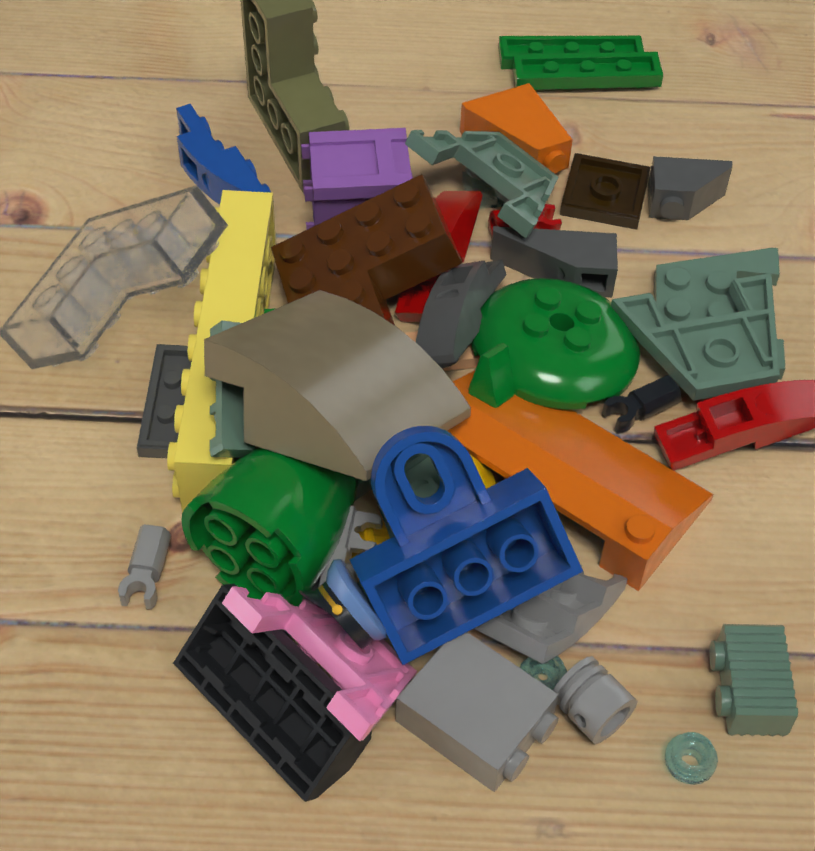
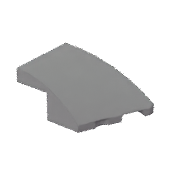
(555, 617)

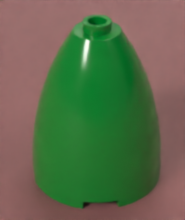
(270, 522)

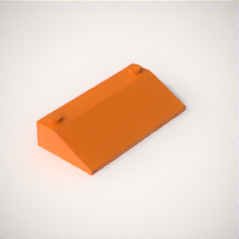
(590, 478)

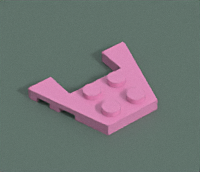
(367, 676)

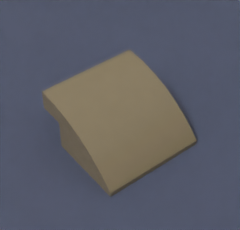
(331, 382)

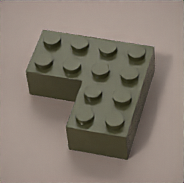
(284, 77)

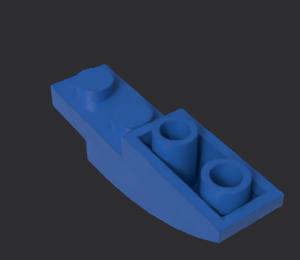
(208, 162)

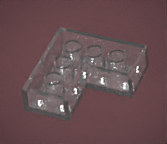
(105, 266)

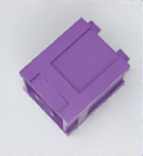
(353, 168)

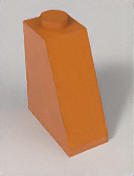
(522, 119)

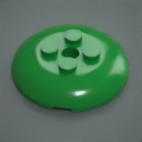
(560, 341)

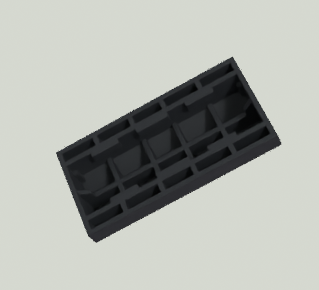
(271, 698)

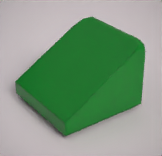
(493, 377)

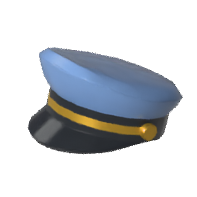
(347, 604)

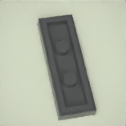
(161, 401)

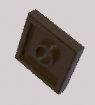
(605, 191)

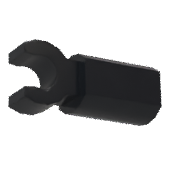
(643, 402)

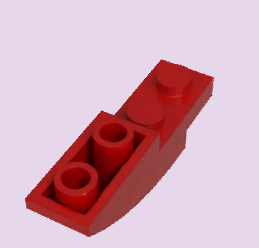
(460, 215)
(737, 419)

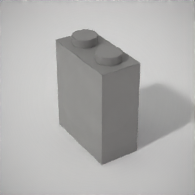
(478, 710)

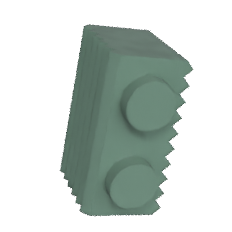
(755, 679)

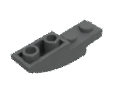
(453, 309)

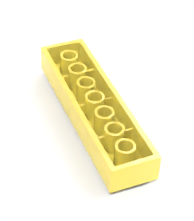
(234, 290)

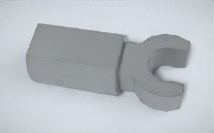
(146, 564)

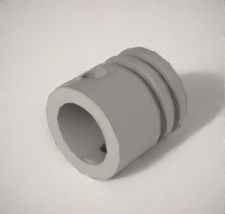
(594, 699)

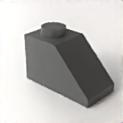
(685, 186)

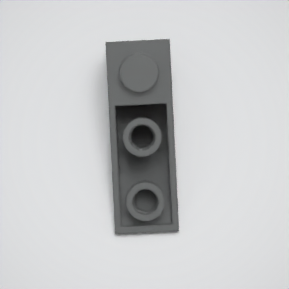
(561, 255)

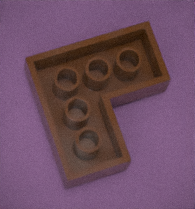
(370, 249)

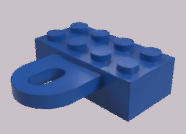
(460, 550)

